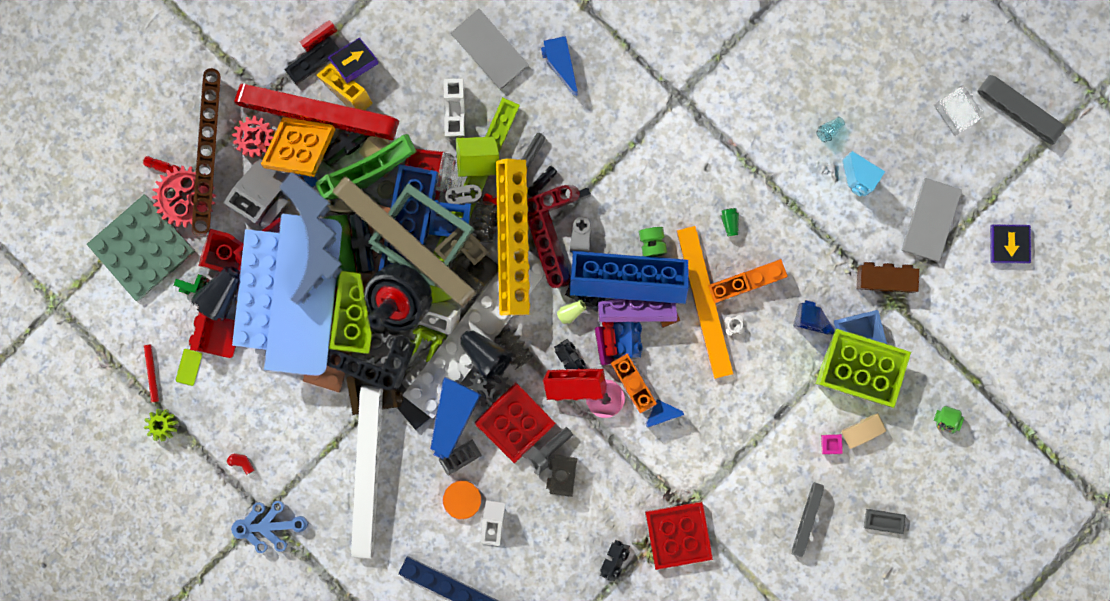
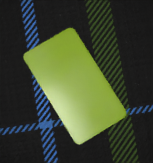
(188, 367)

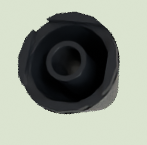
(217, 295)
(485, 354)

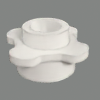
(739, 325)

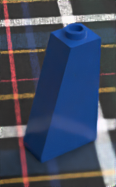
(452, 416)

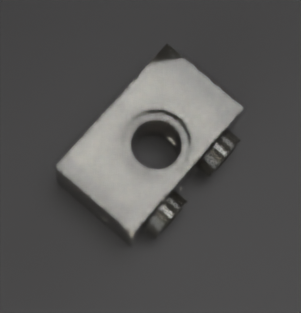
(566, 486)

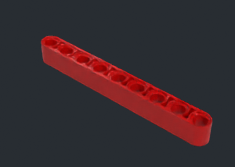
(317, 111)

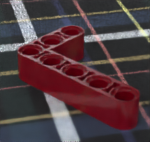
(548, 232)

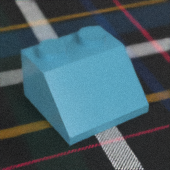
(861, 174)

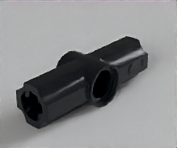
(344, 145)
(361, 244)

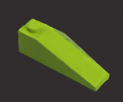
(350, 320)

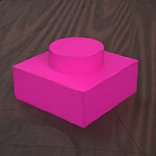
(831, 444)

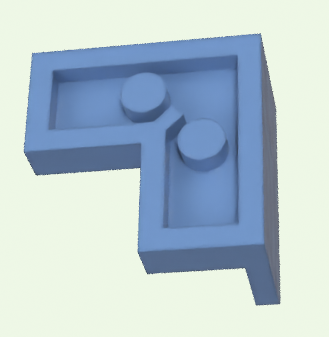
(864, 325)

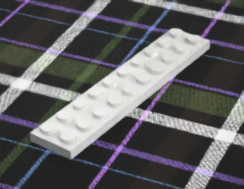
(451, 358)

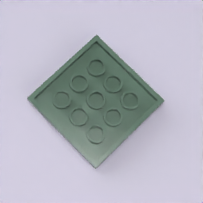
(140, 248)

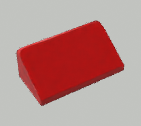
(318, 35)

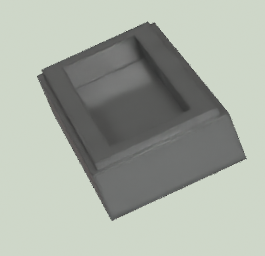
(884, 521)

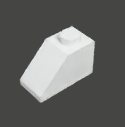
(442, 317)
(492, 523)

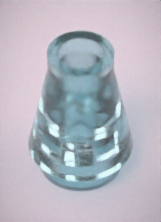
(829, 130)

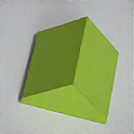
(476, 156)

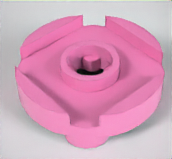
(611, 407)

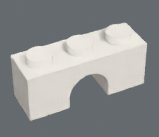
(454, 108)

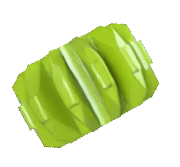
(167, 428)

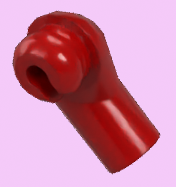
(240, 460)

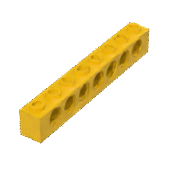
(508, 227)

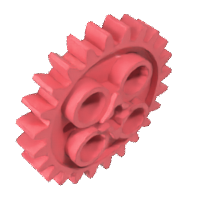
(175, 181)

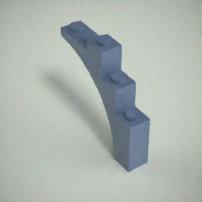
(320, 262)

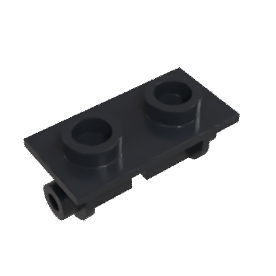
(567, 350)
(613, 569)

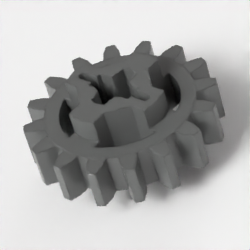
(498, 386)

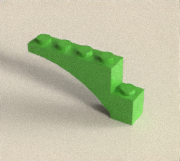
(368, 169)

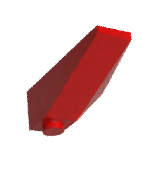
(218, 251)

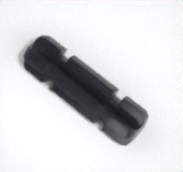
(542, 181)

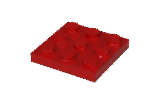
(514, 422)
(678, 535)

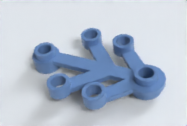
(266, 527)

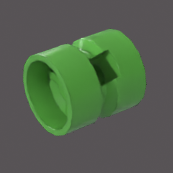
(649, 235)

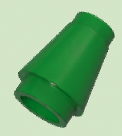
(730, 220)

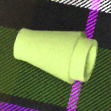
(570, 312)

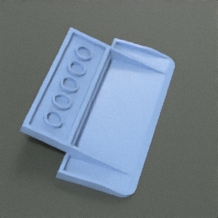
(266, 318)

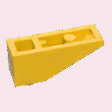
(349, 93)

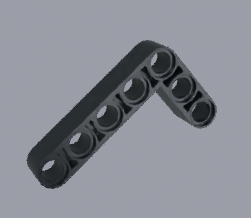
(381, 373)

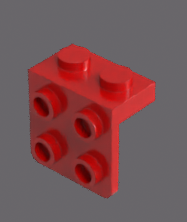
(213, 336)

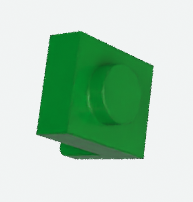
(186, 287)

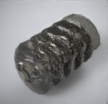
(486, 221)
(511, 343)

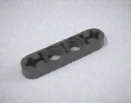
(807, 519)

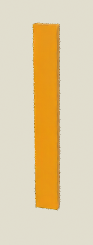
(704, 302)

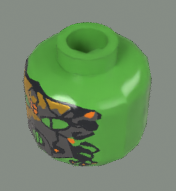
(949, 419)

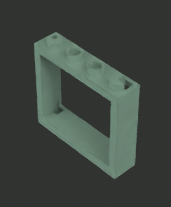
(394, 211)

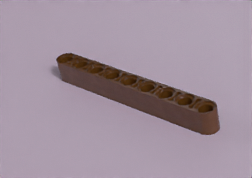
(206, 143)

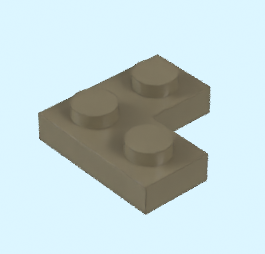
(472, 248)

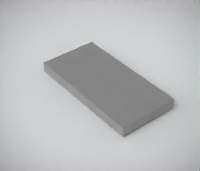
(489, 49)
(931, 220)

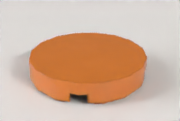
(462, 499)

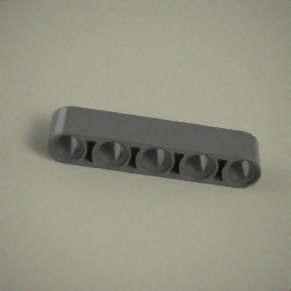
(1021, 109)

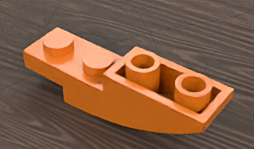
(747, 281)

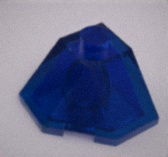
(812, 318)

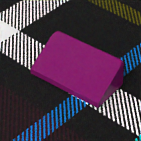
(604, 359)

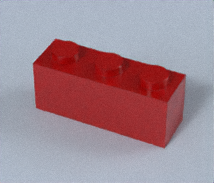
(575, 384)

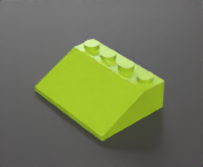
(863, 368)

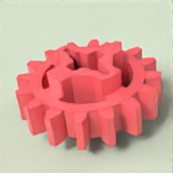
(259, 132)

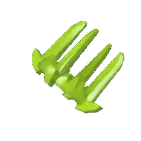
(432, 335)

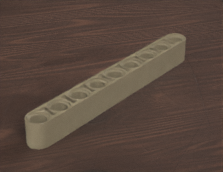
(404, 241)

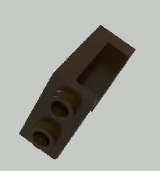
(390, 398)

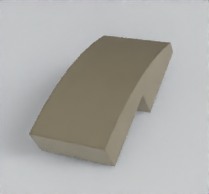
(340, 208)

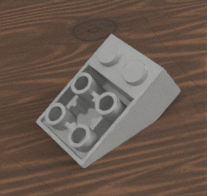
(256, 192)

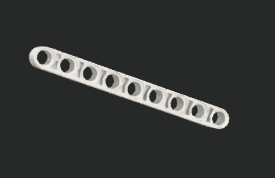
(367, 471)

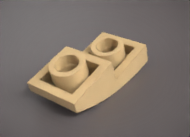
(864, 431)

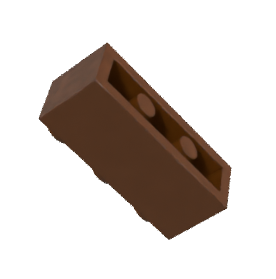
(887, 278)

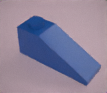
(558, 58)

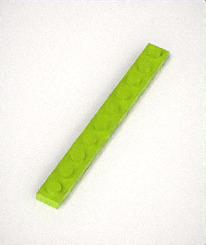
(499, 130)

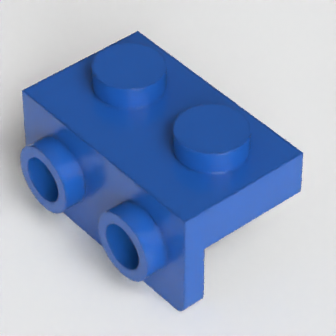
(628, 339)

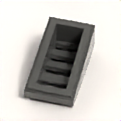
(445, 465)

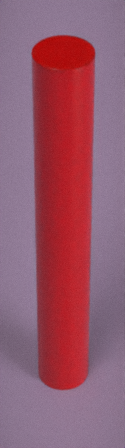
(151, 373)

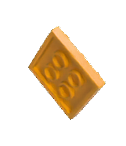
(298, 146)

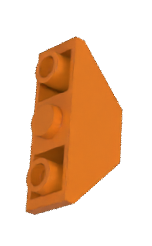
(633, 383)

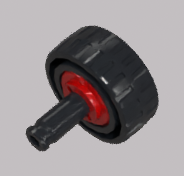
(397, 297)

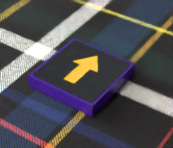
(353, 60)
(1010, 244)

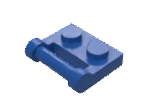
(443, 227)

